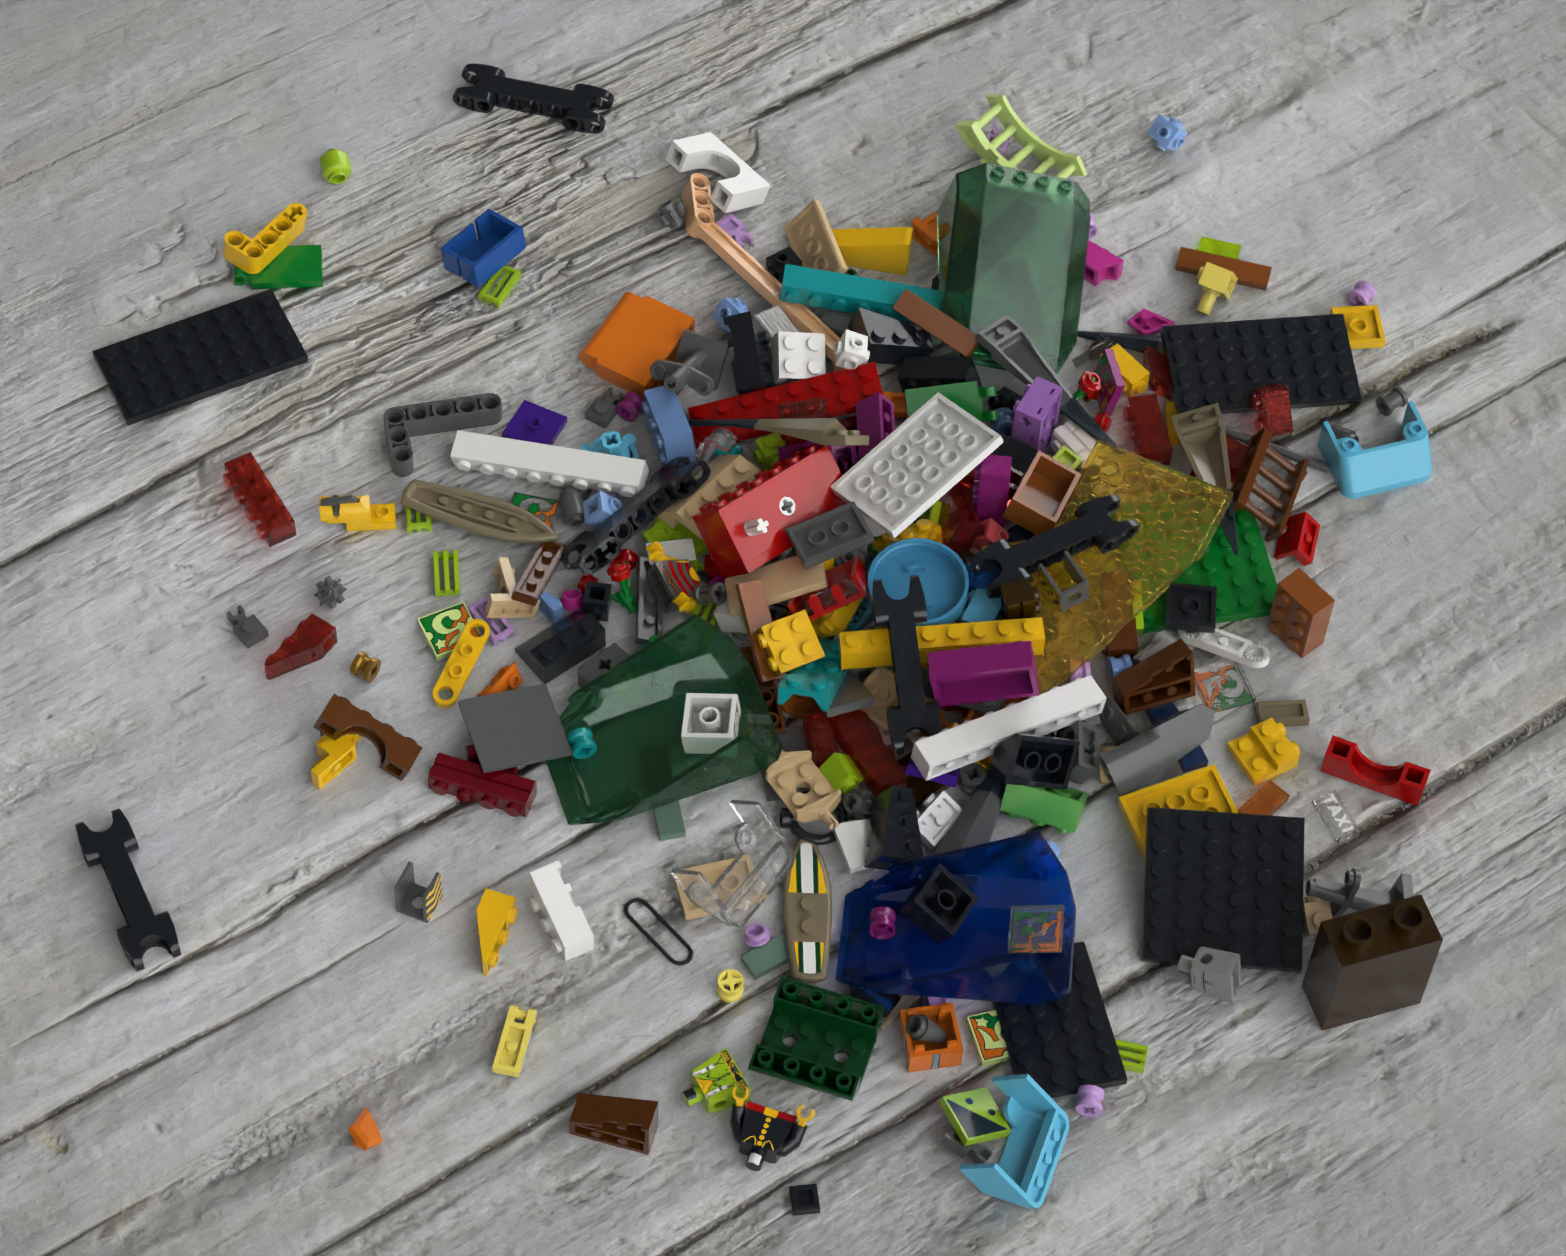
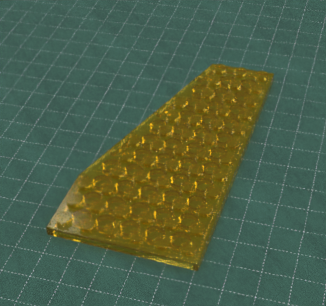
(1175, 528)

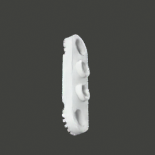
(1228, 646)

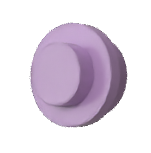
(756, 935)

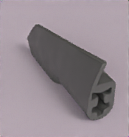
(1158, 748)

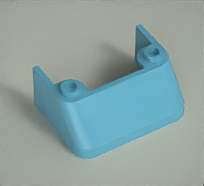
(1381, 467)
(1031, 1148)

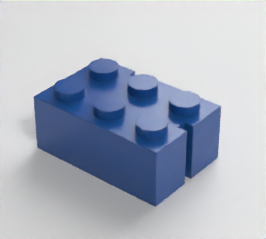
(480, 259)

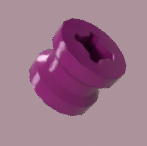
(629, 407)
(882, 923)

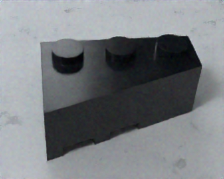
(750, 353)

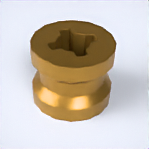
(365, 666)

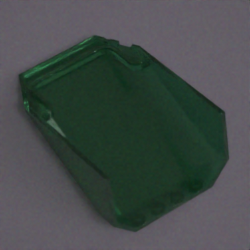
(1014, 249)
(639, 723)

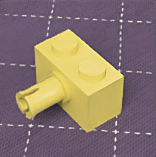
(1215, 283)

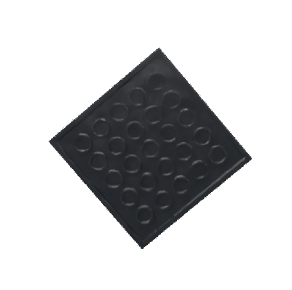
(1224, 887)

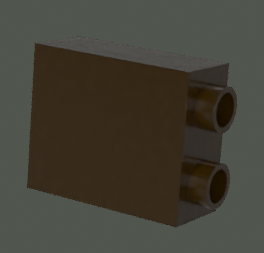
(1371, 962)

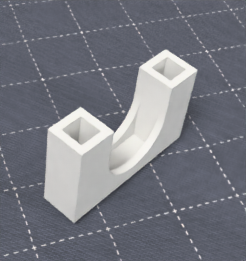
(742, 184)

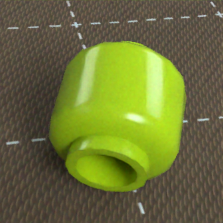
(335, 166)

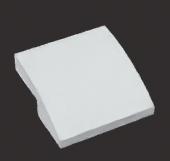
(852, 841)

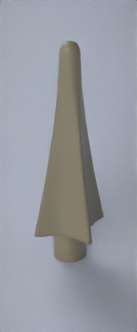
(905, 1002)

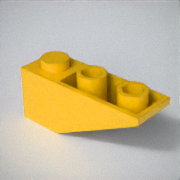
(494, 917)

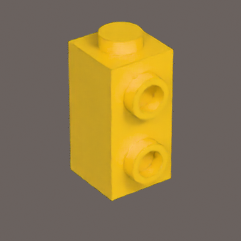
(1132, 372)

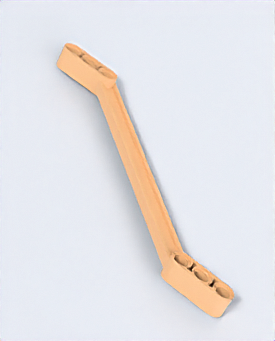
(701, 225)

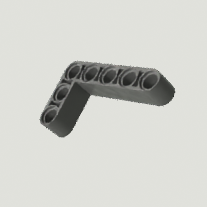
(433, 418)

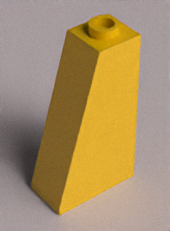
(876, 248)

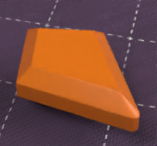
(365, 1131)

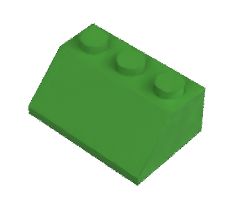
(1045, 806)

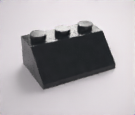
(563, 645)
(1034, 761)

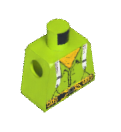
(714, 1083)

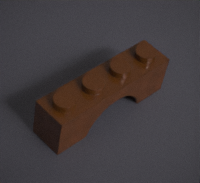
(395, 750)

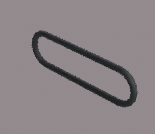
(651, 939)

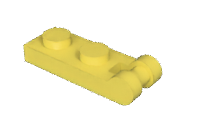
(514, 1041)

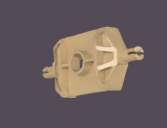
(798, 770)

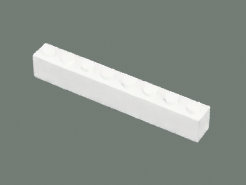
(549, 463)
(1034, 716)

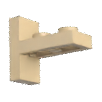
(501, 604)

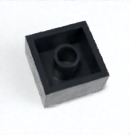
(939, 904)

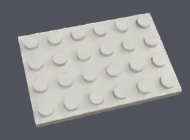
(916, 464)

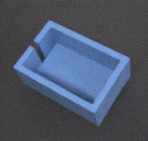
(668, 425)

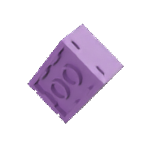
(1037, 414)

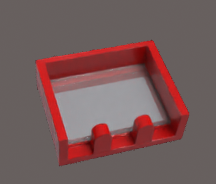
(845, 585)

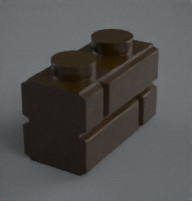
(1019, 600)

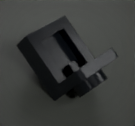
(1004, 398)

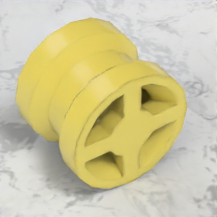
(734, 980)

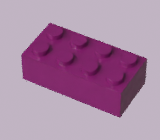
(983, 673)

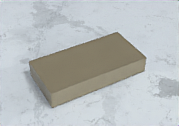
(1287, 712)

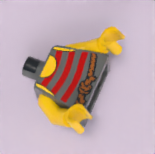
(673, 580)

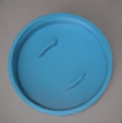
(939, 571)

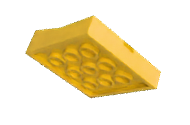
(1192, 791)

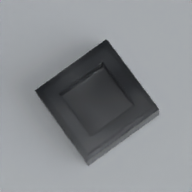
(804, 1199)

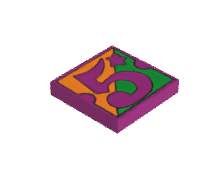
(1111, 381)

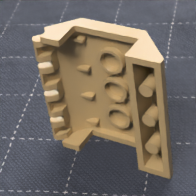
(724, 476)

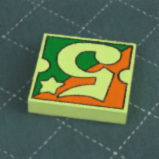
(444, 629)
(988, 1038)

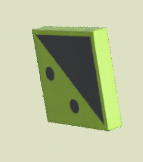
(975, 1116)

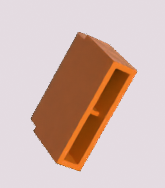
(633, 339)

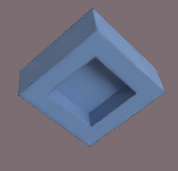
(551, 607)

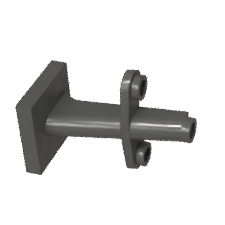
(701, 366)
(1353, 896)

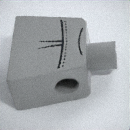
(1214, 972)

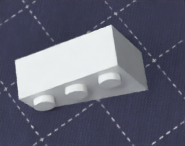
(559, 912)

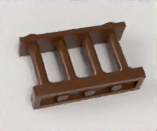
(1246, 482)

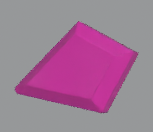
(1148, 323)

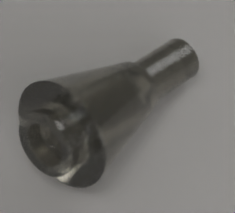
(1093, 351)

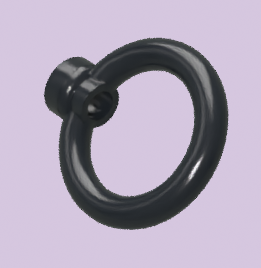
(787, 821)

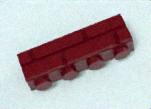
(490, 789)

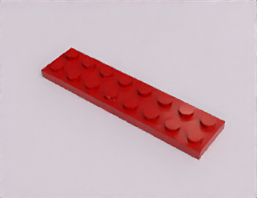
(839, 388)

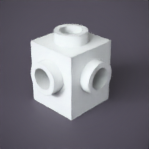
(851, 350)

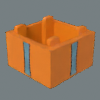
(927, 1055)

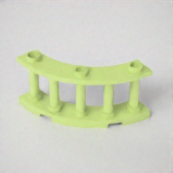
(974, 138)

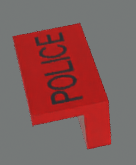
(1299, 538)

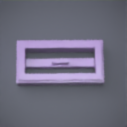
(501, 635)

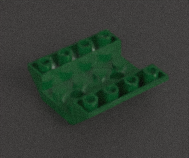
(822, 1026)

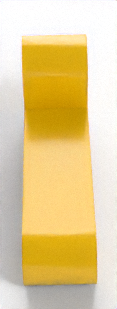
(257, 253)

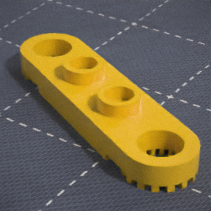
(461, 663)

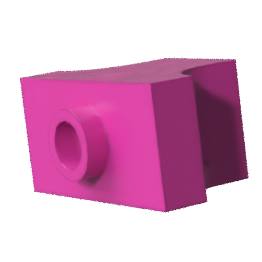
(1101, 264)

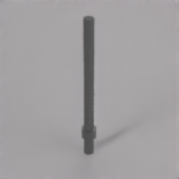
(1285, 452)

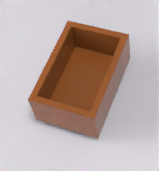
(1042, 494)
(1300, 613)

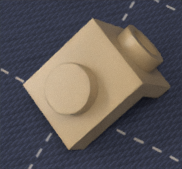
(1314, 912)

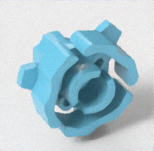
(614, 444)

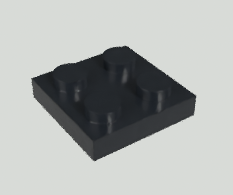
(1190, 607)

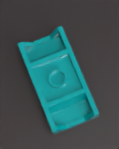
(817, 679)

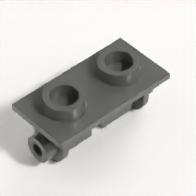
(1116, 722)

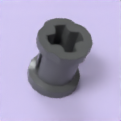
(1391, 401)
(715, 588)

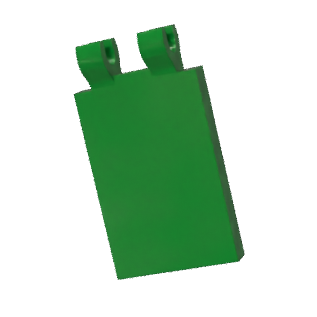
(292, 268)
(963, 394)

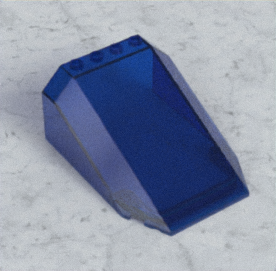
(976, 958)

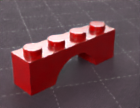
(1348, 763)

